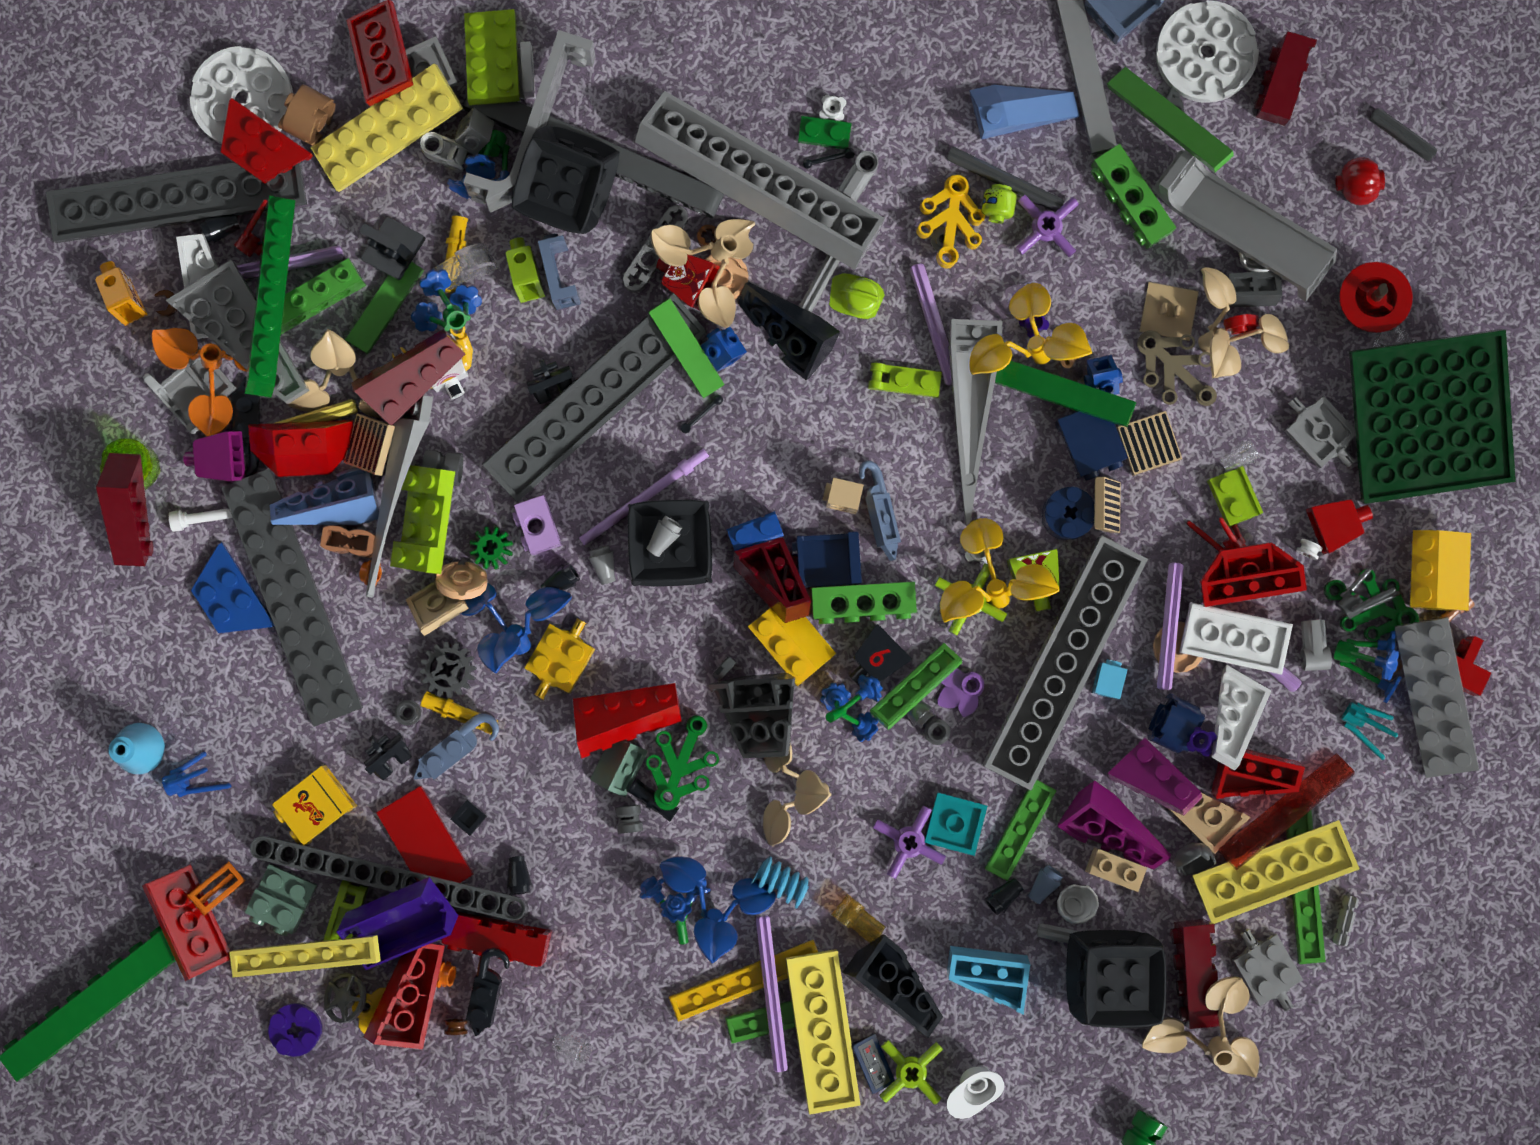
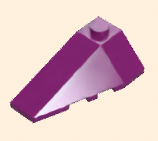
(1105, 819)

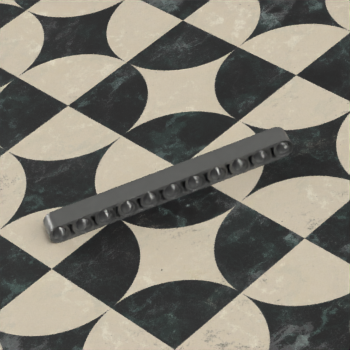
(631, 166)
(377, 872)

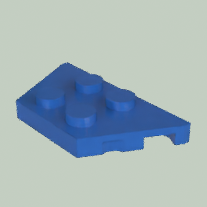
(229, 596)

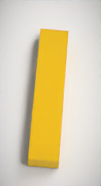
(732, 985)

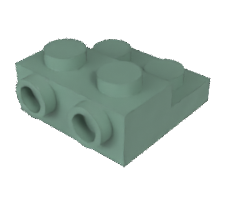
(280, 900)

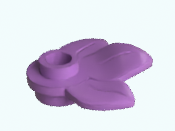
(958, 695)

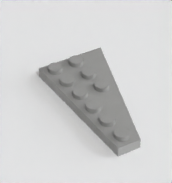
(225, 313)

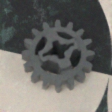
(453, 680)

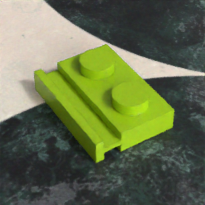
(1235, 496)

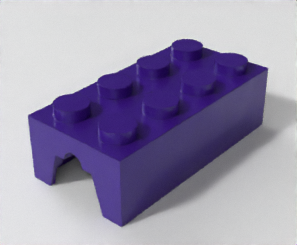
(402, 920)

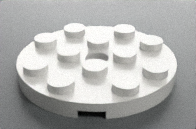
(1213, 26)
(233, 72)

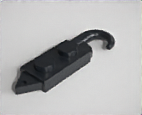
(245, 412)
(485, 992)

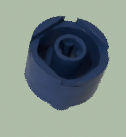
(1054, 511)
(1175, 723)

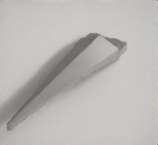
(971, 400)
(402, 449)

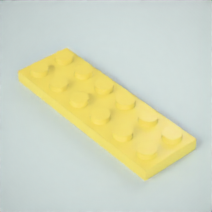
(386, 128)
(1276, 872)
(822, 1031)

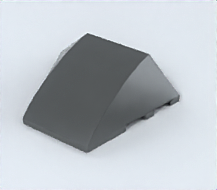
(758, 712)

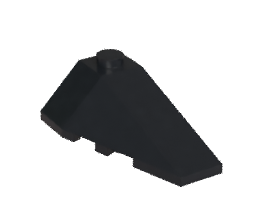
(797, 332)
(888, 977)

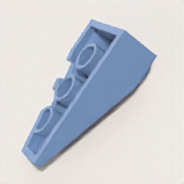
(1013, 109)
(342, 501)

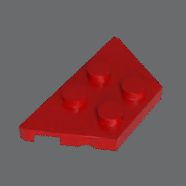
(258, 145)

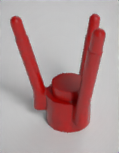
(249, 241)
(1233, 541)

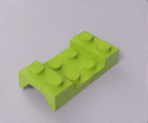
(424, 520)

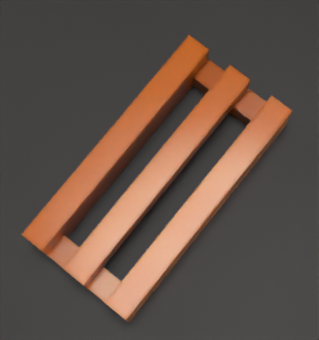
(199, 902)

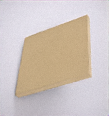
(1169, 310)

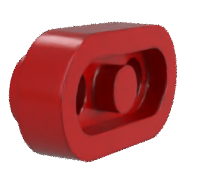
(1241, 323)

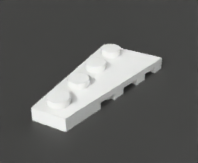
(195, 263)
(1237, 715)

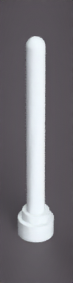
(179, 520)

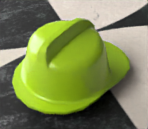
(855, 296)

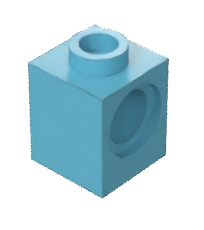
(1109, 679)

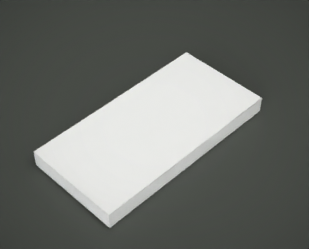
(1235, 638)

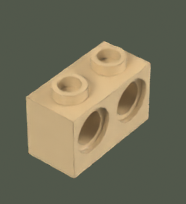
(843, 495)
(1116, 869)

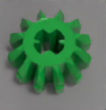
(498, 552)

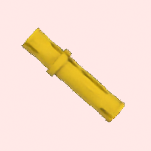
(456, 239)
(449, 709)

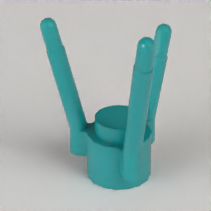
(1356, 716)

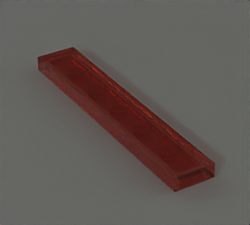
(1286, 812)

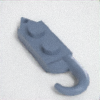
(881, 512)
(453, 747)

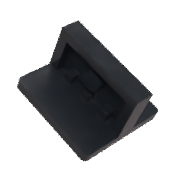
(391, 247)

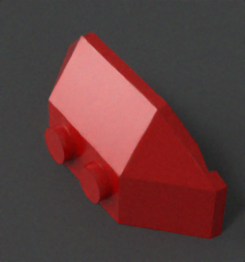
(301, 446)
(1251, 574)

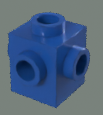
(723, 348)
(1103, 374)

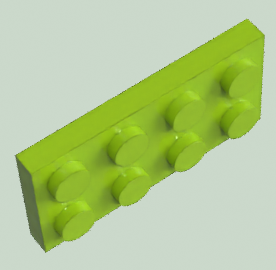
(491, 57)

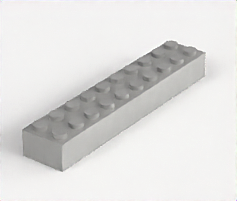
(759, 179)
(1064, 662)

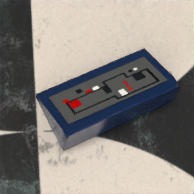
(873, 1063)

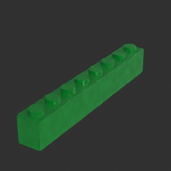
(270, 297)
(87, 1006)

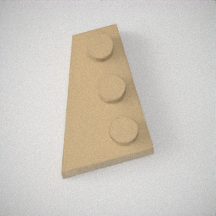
(1212, 822)

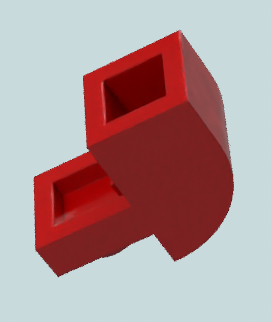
(1472, 676)

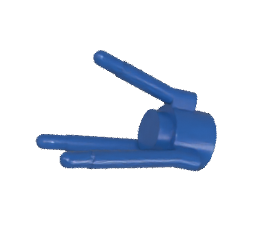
(177, 782)

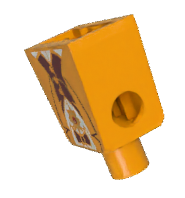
(119, 294)

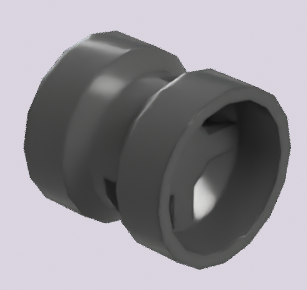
(632, 824)

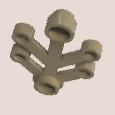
(1173, 364)

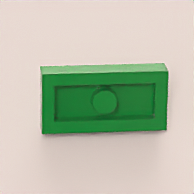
(824, 132)

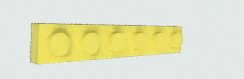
(305, 956)

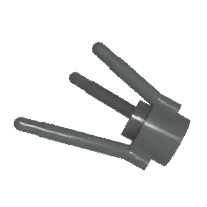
(1354, 605)

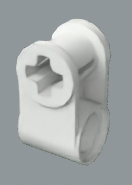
(448, 154)

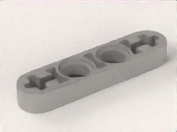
(648, 248)

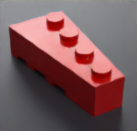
(623, 715)
(518, 941)
(407, 1000)

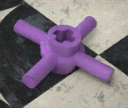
(1052, 234)
(919, 848)

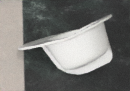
(976, 1090)

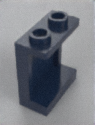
(1091, 444)
(828, 559)

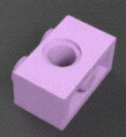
(536, 510)

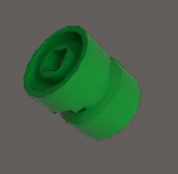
(1144, 1131)

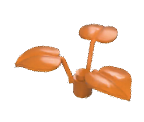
(174, 350)

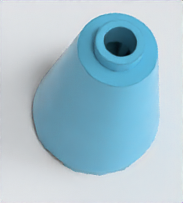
(137, 748)

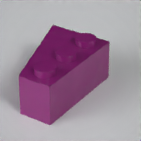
(1154, 776)

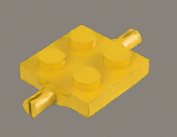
(559, 658)

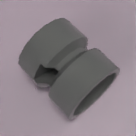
(451, 461)

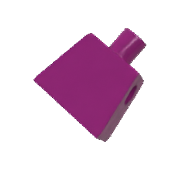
(218, 457)

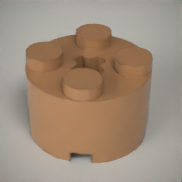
(307, 114)

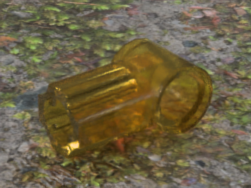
(853, 915)

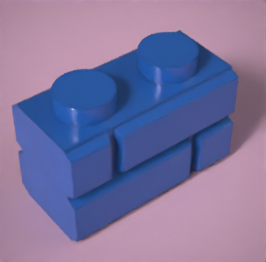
(755, 532)

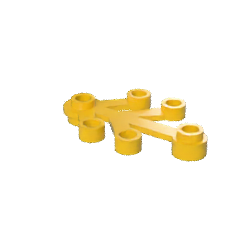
(953, 218)

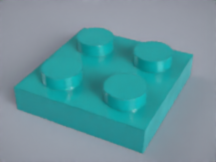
(955, 824)

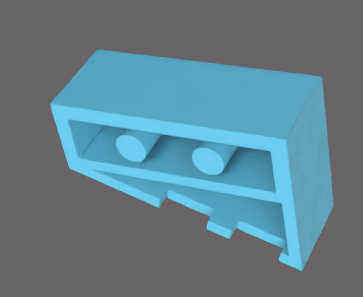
(992, 974)

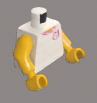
(459, 370)

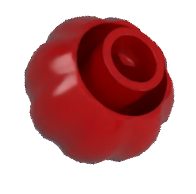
(1360, 181)

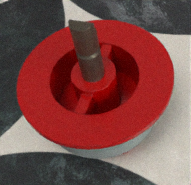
(1376, 297)

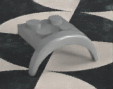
(187, 384)

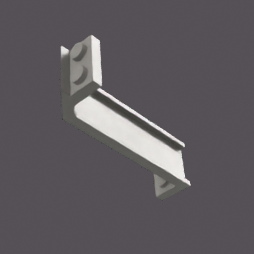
(565, 47)
(1245, 224)

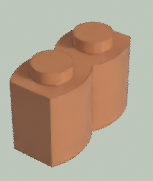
(344, 541)

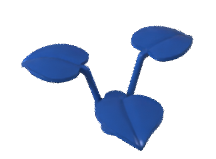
(499, 648)
(712, 932)

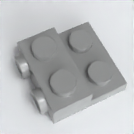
(428, 53)

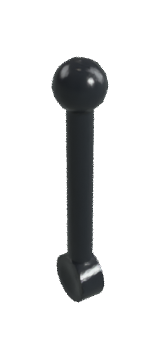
(848, 153)
(717, 400)

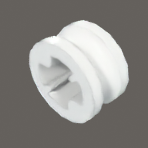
(1309, 549)

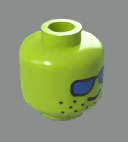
(999, 203)

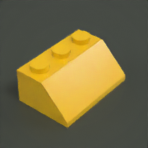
(1440, 570)
(793, 644)

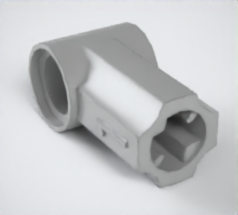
(858, 178)
(1315, 650)

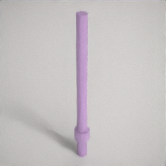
(684, 468)

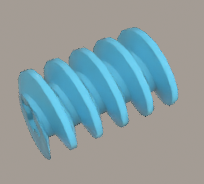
(782, 881)

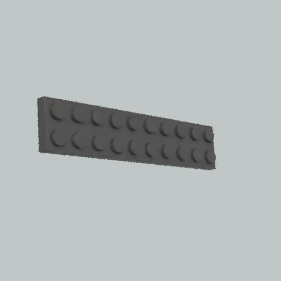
(165, 200)
(585, 405)
(292, 600)

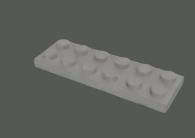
(1437, 697)

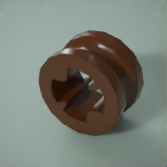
(703, 229)
(455, 1026)

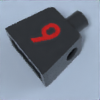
(878, 656)

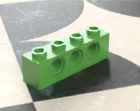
(1118, 161)
(320, 293)
(903, 592)

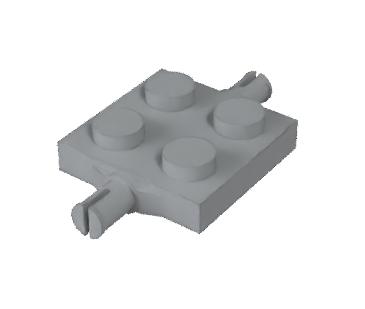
(1321, 432)
(1267, 969)

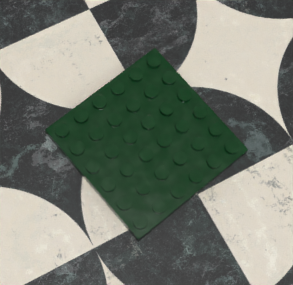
(1432, 416)

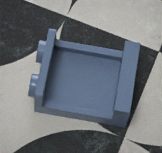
(1120, 17)
(560, 296)

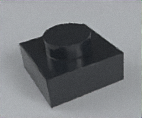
(469, 817)

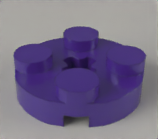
(281, 1023)

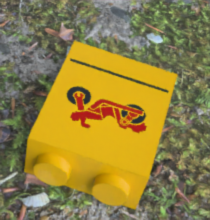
(313, 805)

